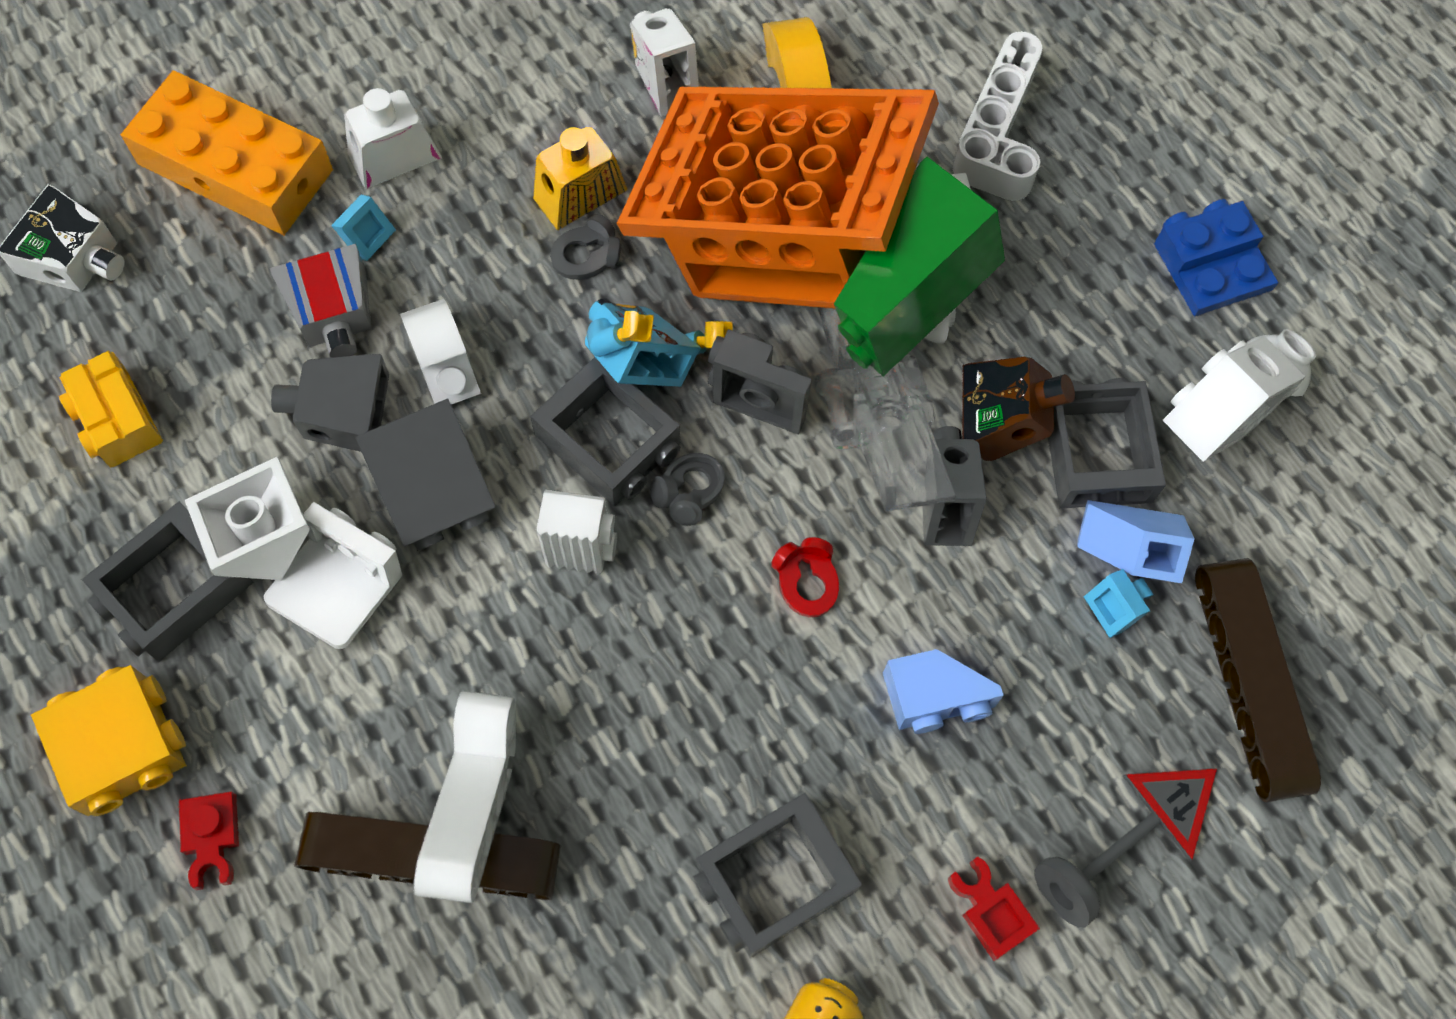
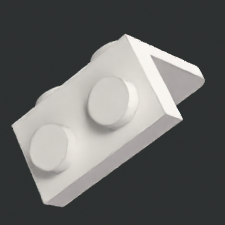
(335, 578)

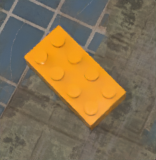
(228, 152)

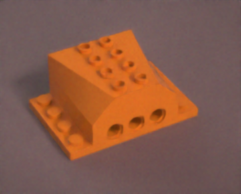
(778, 186)

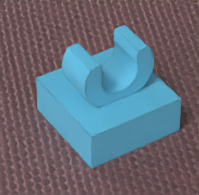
(364, 225)
(1119, 602)

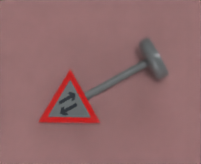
(1175, 802)

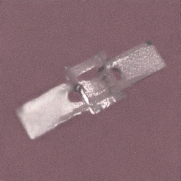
(888, 423)

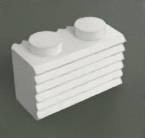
(576, 531)

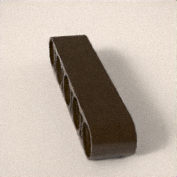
(1259, 680)
(392, 849)

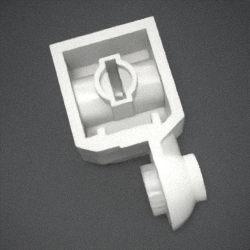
(1240, 391)

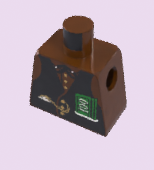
(1010, 404)

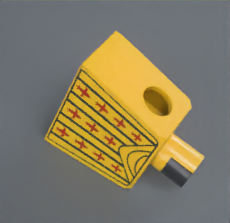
(576, 176)

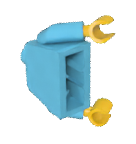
(644, 347)

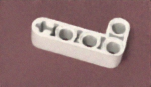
(984, 148)
(469, 799)

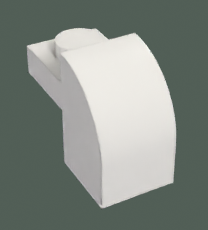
(440, 352)

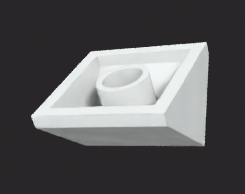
(250, 523)

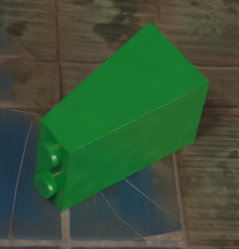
(934, 260)

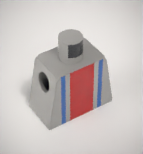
(327, 297)

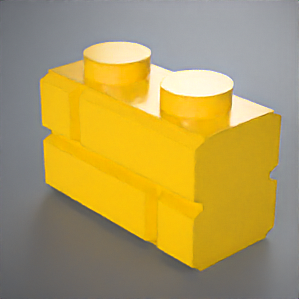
(109, 410)

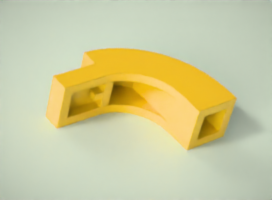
(796, 53)

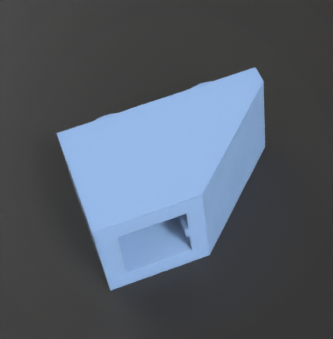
(1137, 540)
(935, 688)

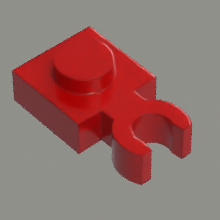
(206, 829)
(997, 916)

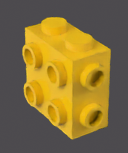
(110, 740)

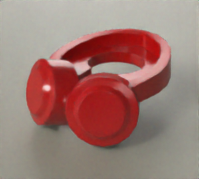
(818, 555)

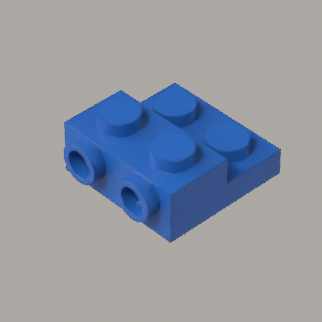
(1215, 256)

